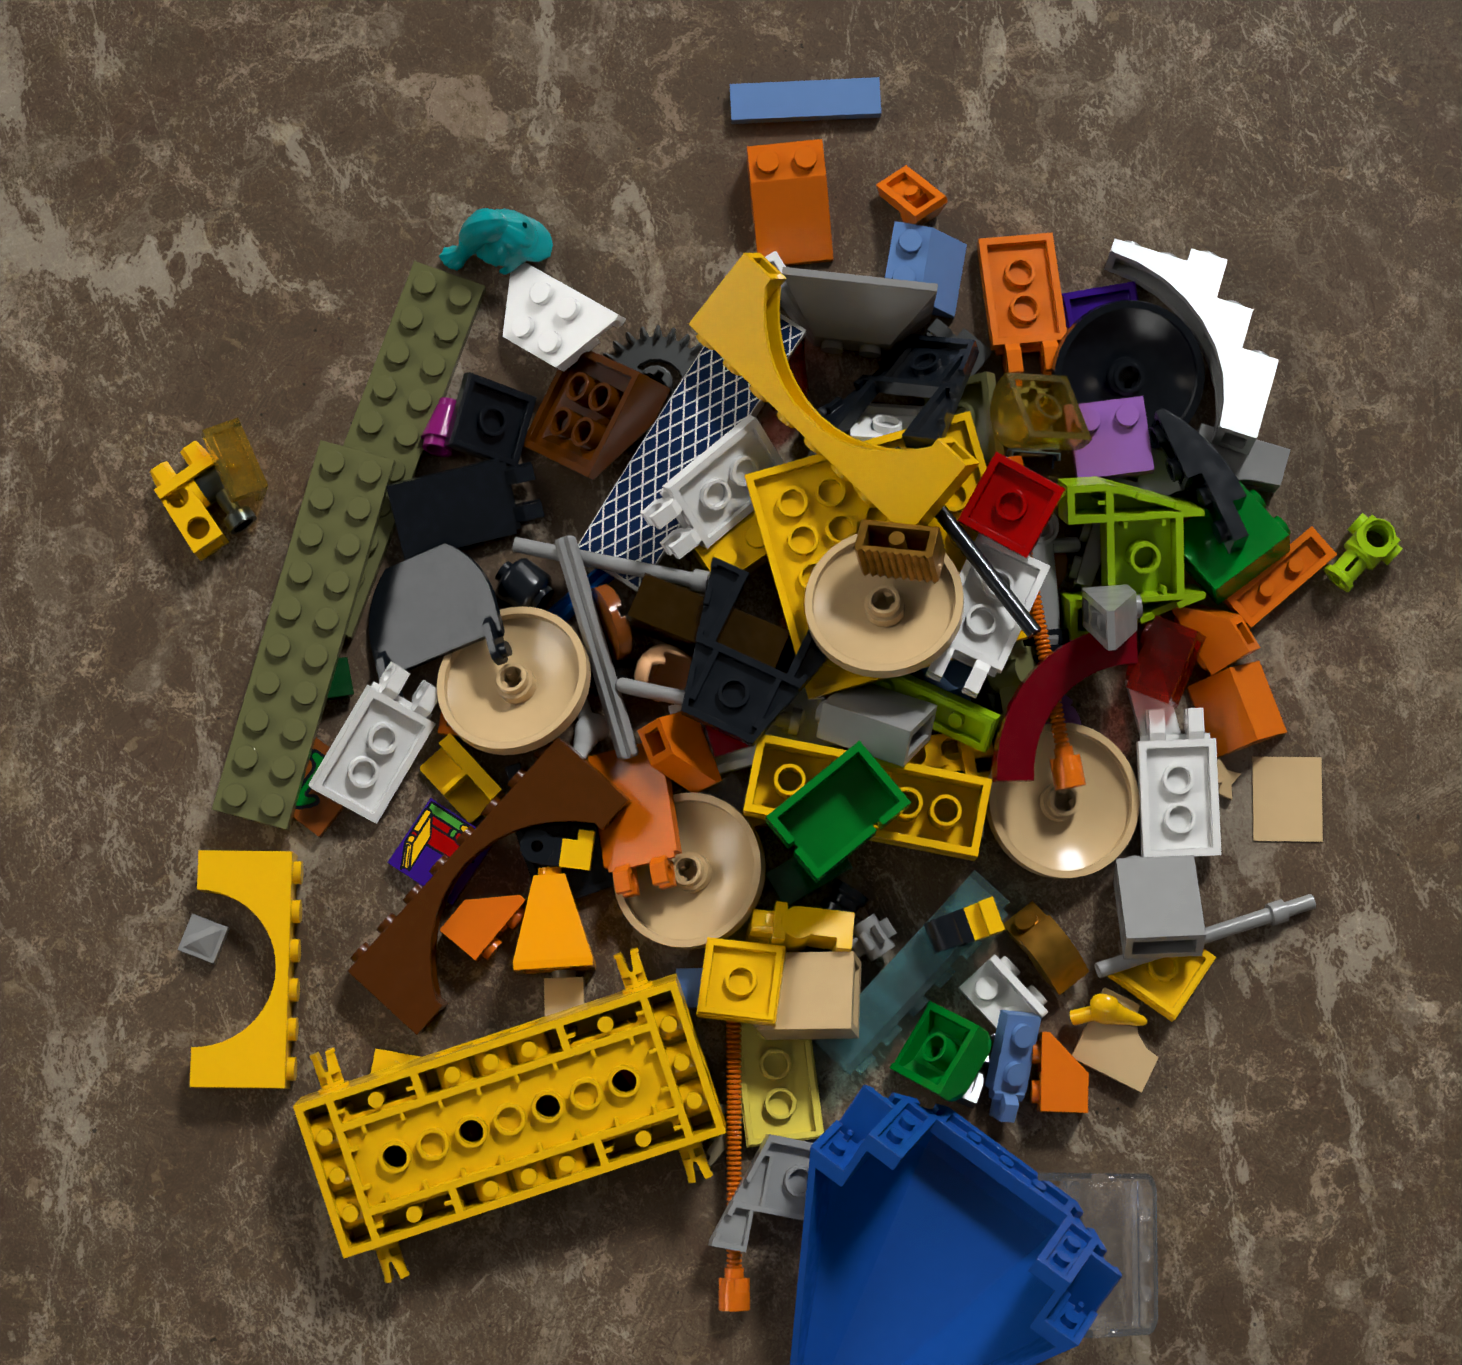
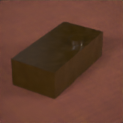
(674, 617)

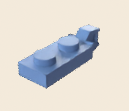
(1011, 1062)

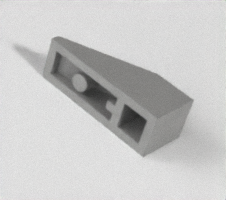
(1111, 613)

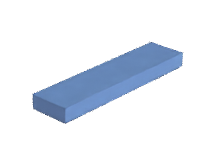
(805, 100)

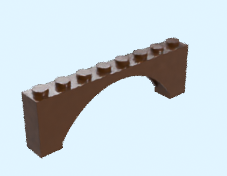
(403, 958)

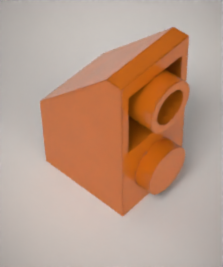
(1226, 635)
(680, 751)
(482, 921)
(1060, 1078)

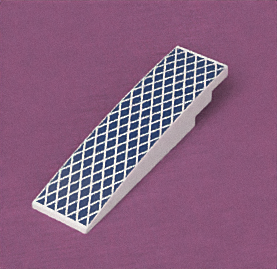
(695, 417)

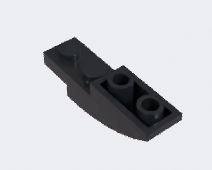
(1198, 464)

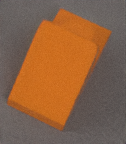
(912, 196)

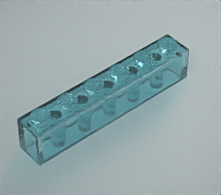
(904, 982)

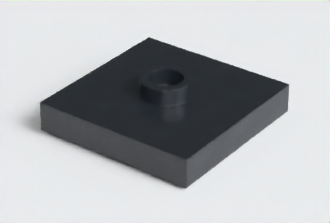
(490, 420)

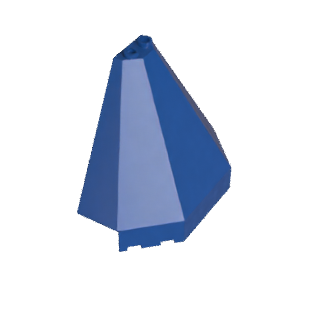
(937, 1247)

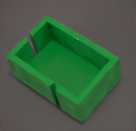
(837, 811)

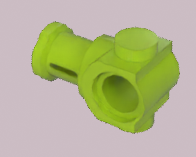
(1362, 552)

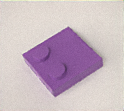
(1118, 442)

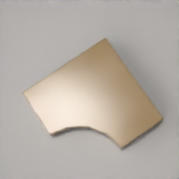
(1116, 1049)

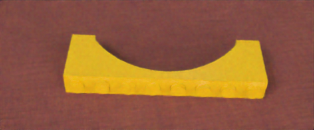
(745, 330)

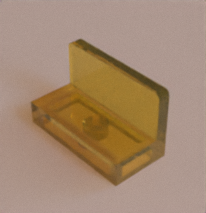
(235, 461)

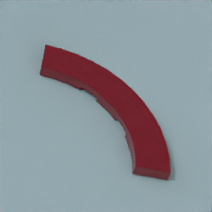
(1041, 692)

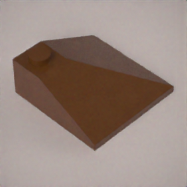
(594, 413)

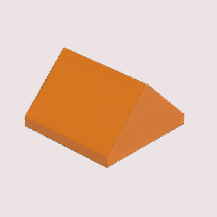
(1237, 707)

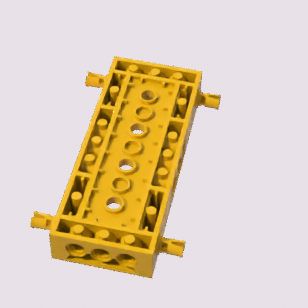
(499, 1087)

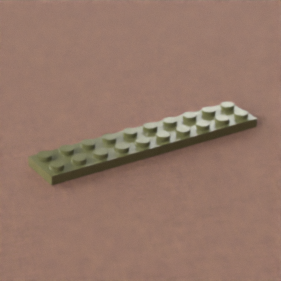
(406, 386)
(304, 635)

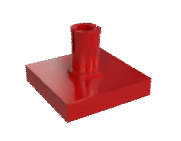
(1011, 505)

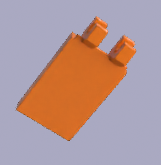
(1022, 298)
(645, 829)

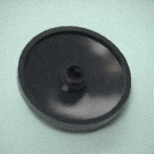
(1133, 352)

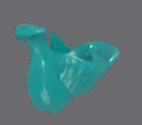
(499, 239)

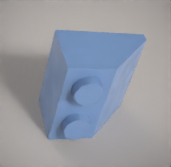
(928, 257)

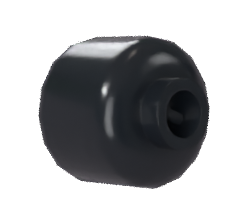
(523, 584)

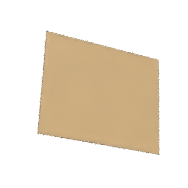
(1287, 799)

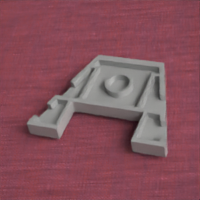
(771, 1185)

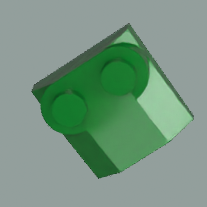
(943, 1053)

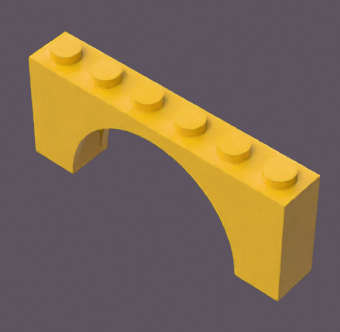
(262, 1051)

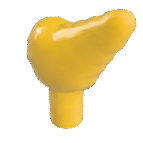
(1106, 1010)

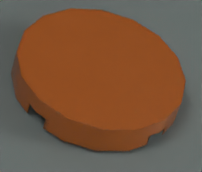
(615, 627)

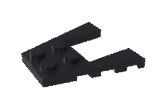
(918, 368)
(729, 687)

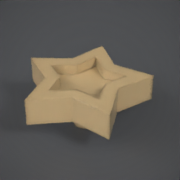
(1225, 780)

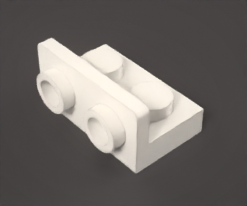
(998, 988)

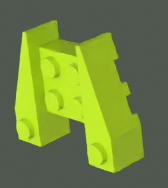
(1138, 544)

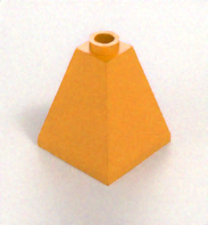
(552, 928)

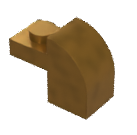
(1047, 947)

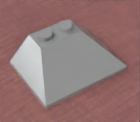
(856, 309)

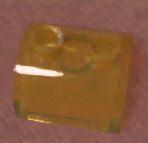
(1037, 413)

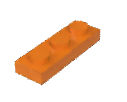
(1282, 578)

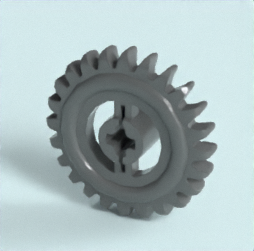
(656, 349)

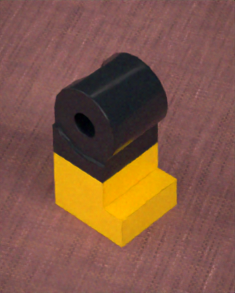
(542, 848)
(965, 926)

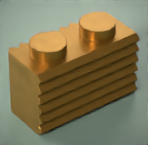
(900, 550)

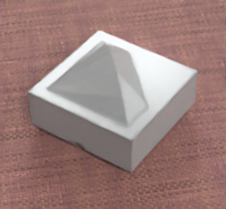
(203, 938)

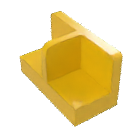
(460, 779)

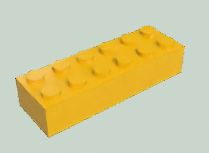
(944, 808)

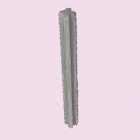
(596, 647)

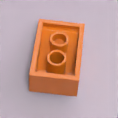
(790, 201)

